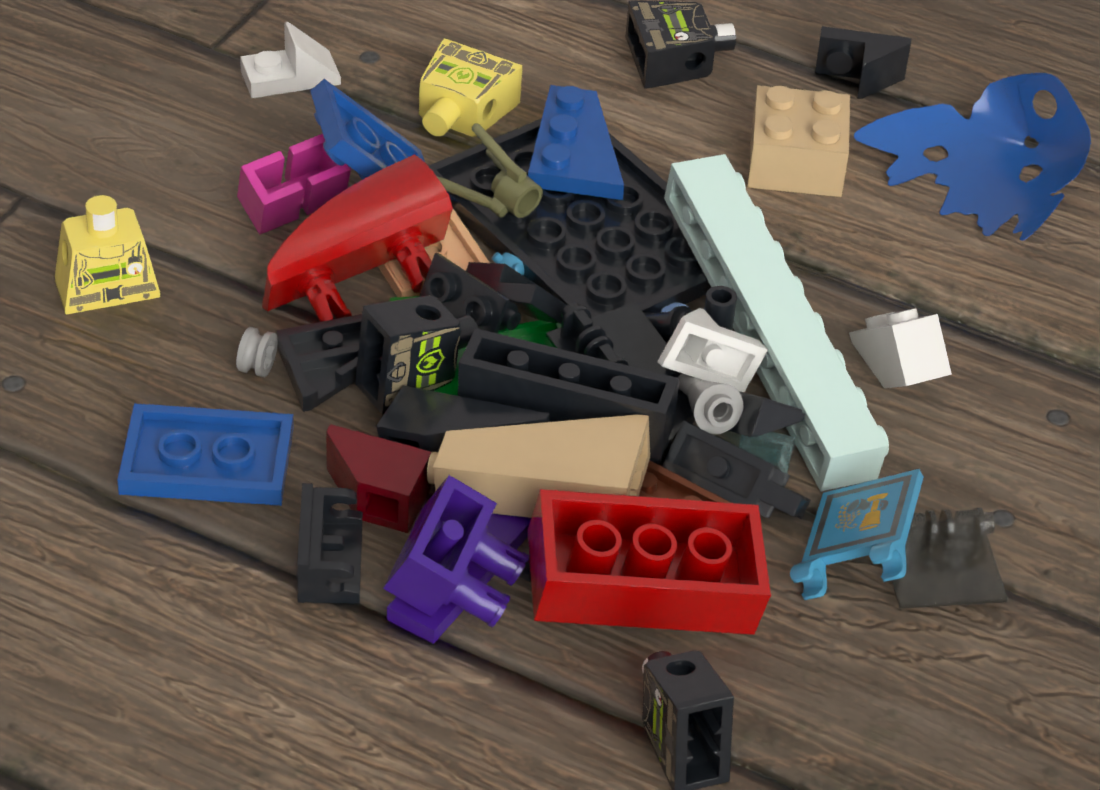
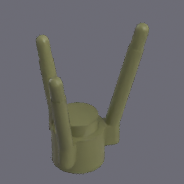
(511, 186)

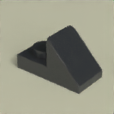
(867, 56)

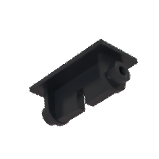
(469, 296)

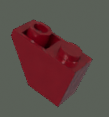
(382, 472)

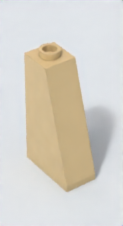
(568, 455)

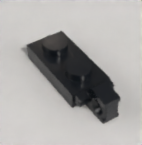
(732, 472)

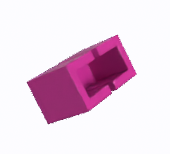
(310, 182)

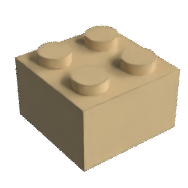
(799, 141)

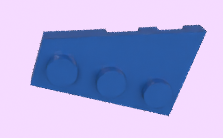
(575, 146)

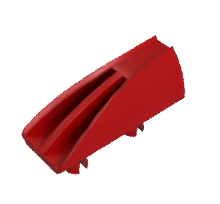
(360, 229)

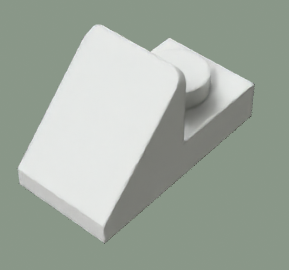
(289, 70)
(712, 352)

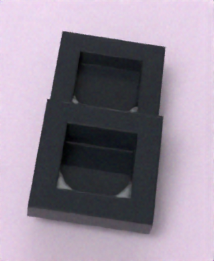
(528, 296)

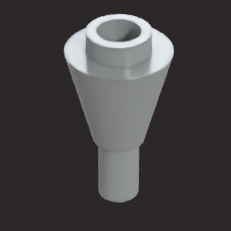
(713, 404)

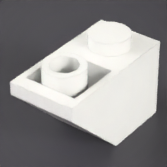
(903, 348)

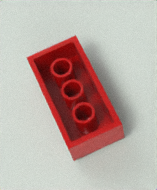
(647, 562)

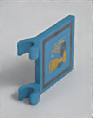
(860, 522)

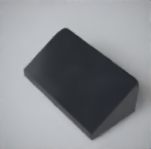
(764, 416)

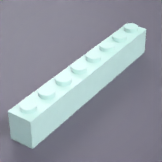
(801, 365)

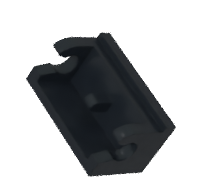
(329, 546)

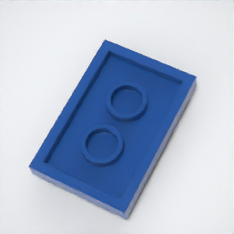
(355, 134)
(206, 454)

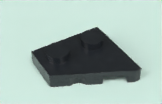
(320, 358)

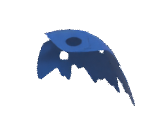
(991, 151)

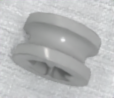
(257, 351)

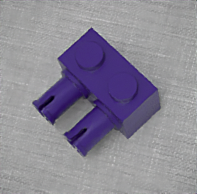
(438, 553)

